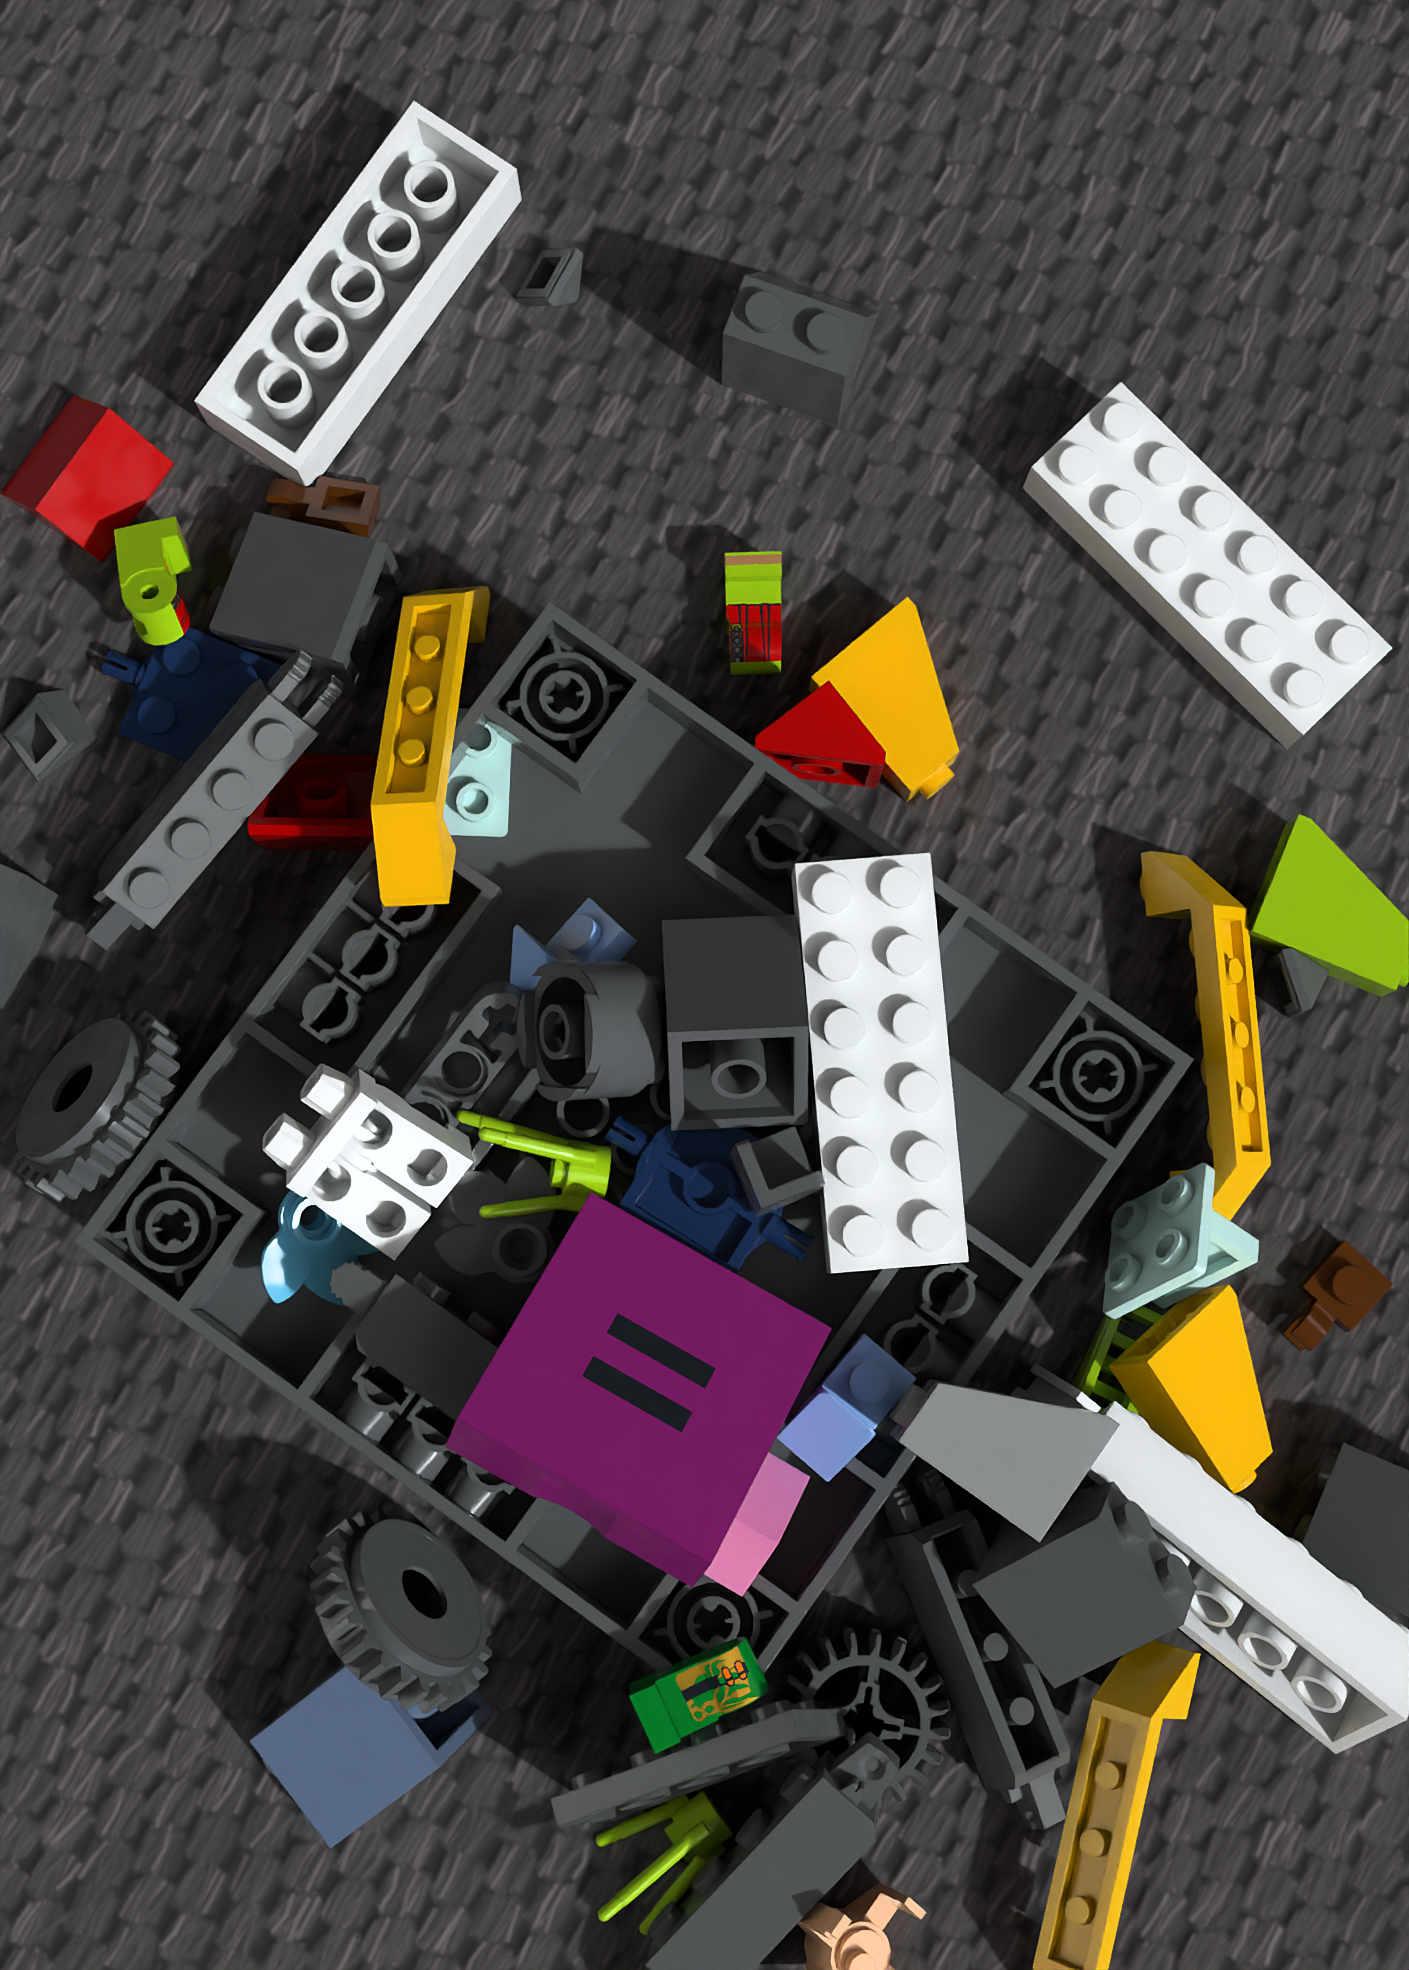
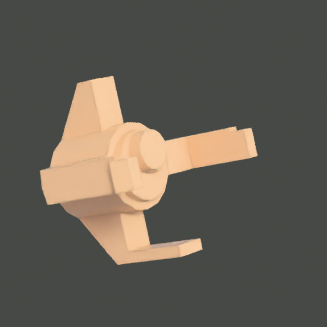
(854, 1935)

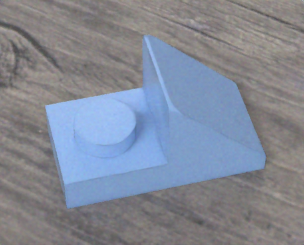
(585, 937)
(846, 1408)

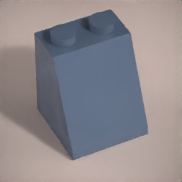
(355, 1754)

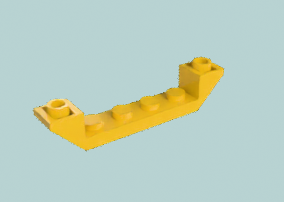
(417, 742)
(1228, 1019)
(1109, 1803)

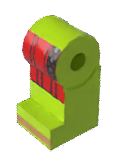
(147, 567)
(753, 611)

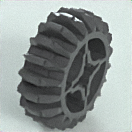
(894, 1724)

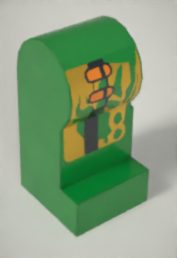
(697, 1692)

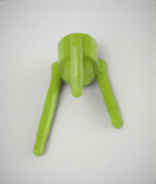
(574, 1167)
(695, 1832)

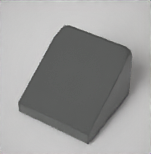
(49, 733)

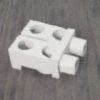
(368, 1157)

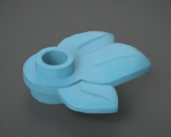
(307, 1252)

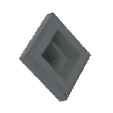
(553, 278)
(1295, 980)

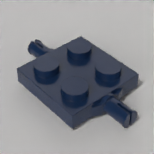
(185, 690)
(695, 1195)

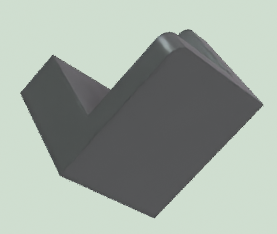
(775, 1171)

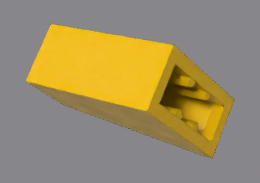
(898, 698)
(1199, 1386)

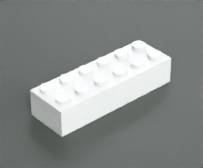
(360, 296)
(1204, 565)
(879, 1064)
(1262, 1597)

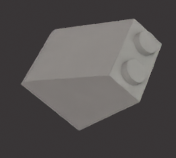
(1003, 1447)

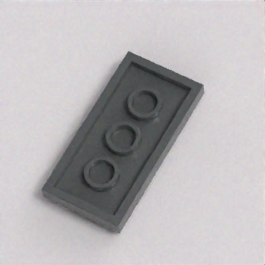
(712, 1757)

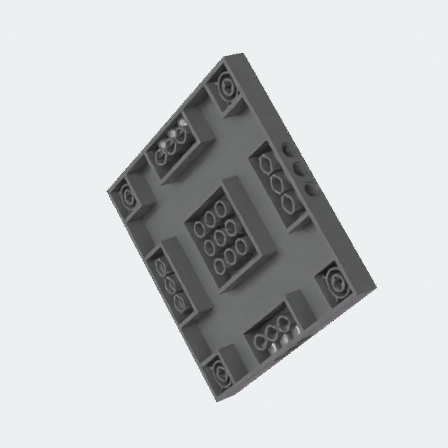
(655, 820)

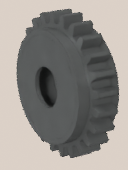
(97, 1105)
(401, 1611)

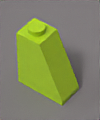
(1329, 912)

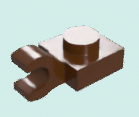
(331, 504)
(1340, 1292)

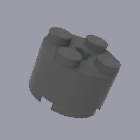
(592, 1030)

